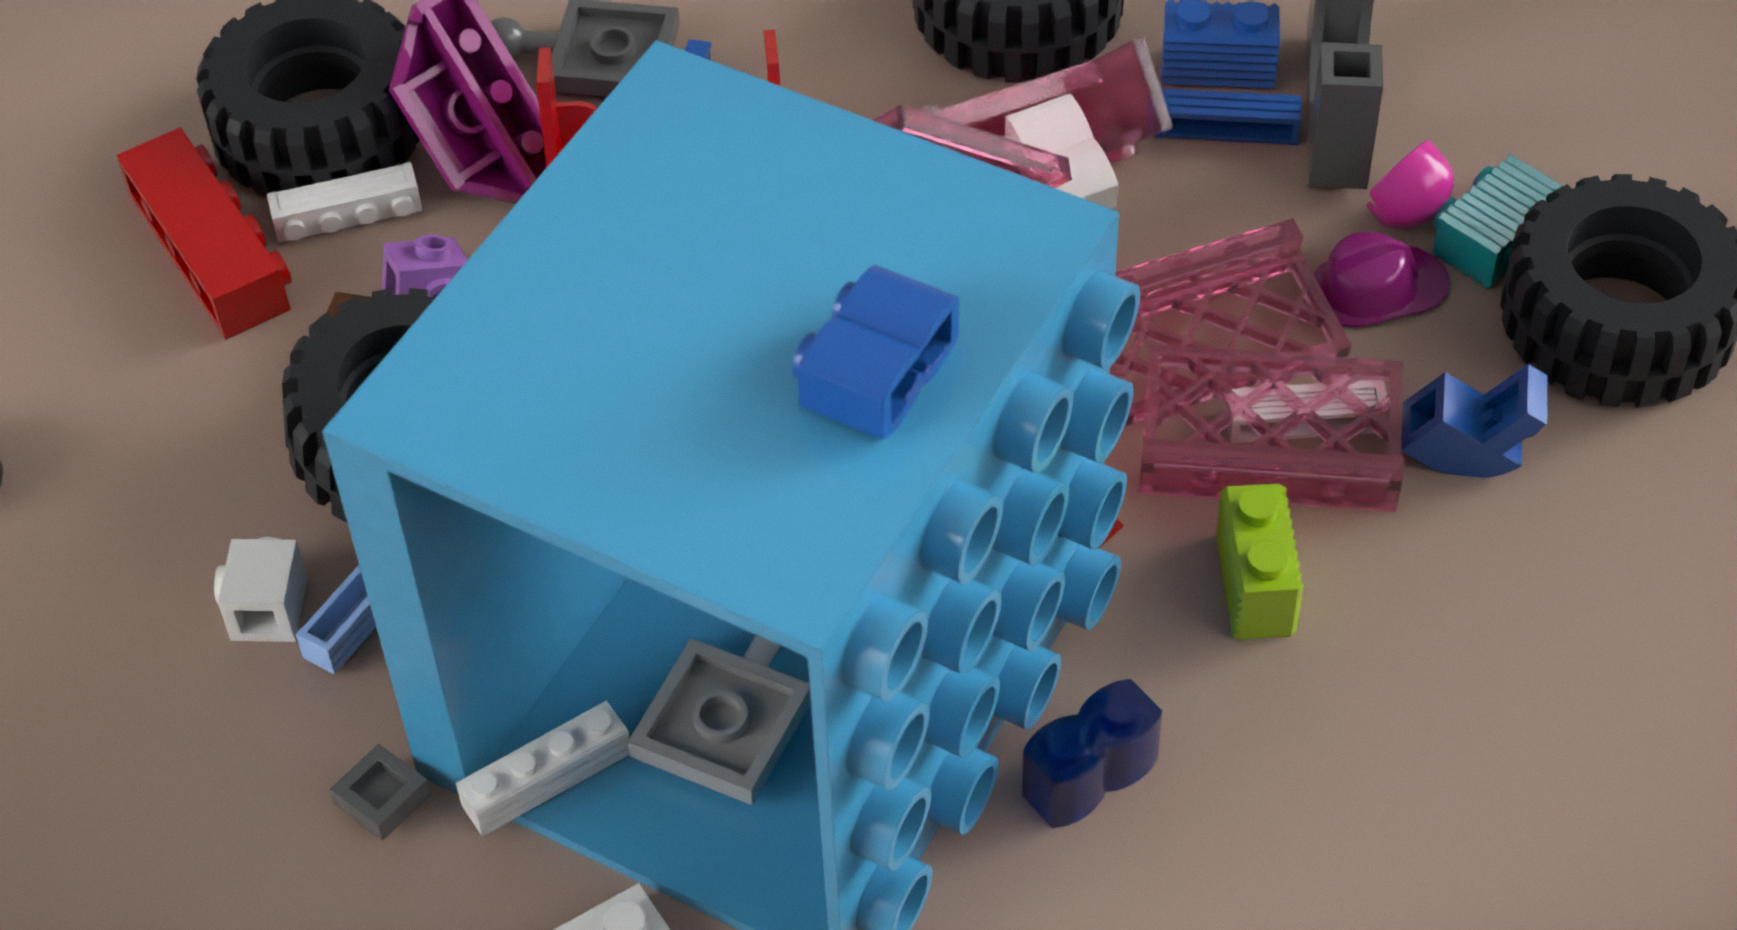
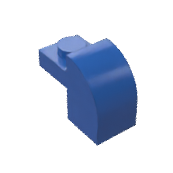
(1471, 431)

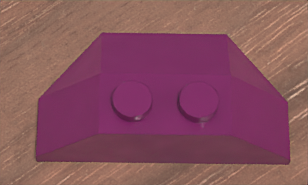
(468, 101)

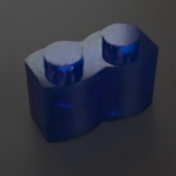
(1091, 753)

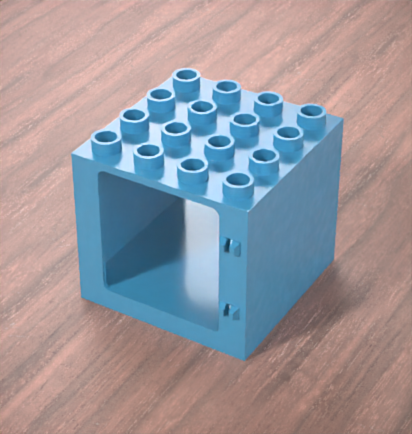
(617, 460)

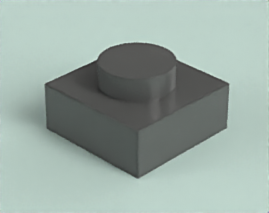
(380, 792)

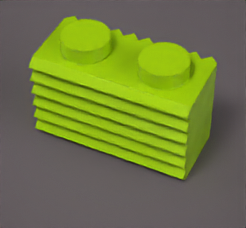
(1259, 561)

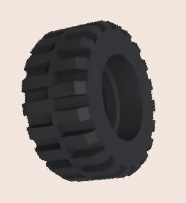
(1017, 35)
(297, 50)
(1611, 344)
(330, 370)

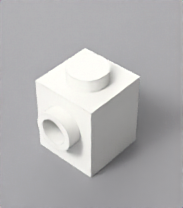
(261, 589)

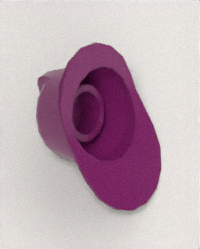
(1380, 279)

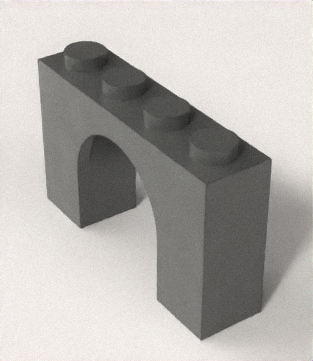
(1342, 93)

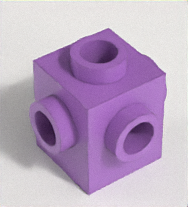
(421, 264)

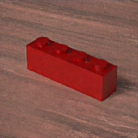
(205, 232)

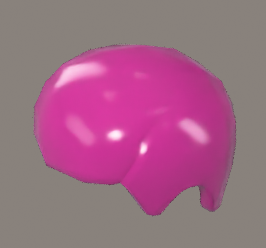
(1413, 189)

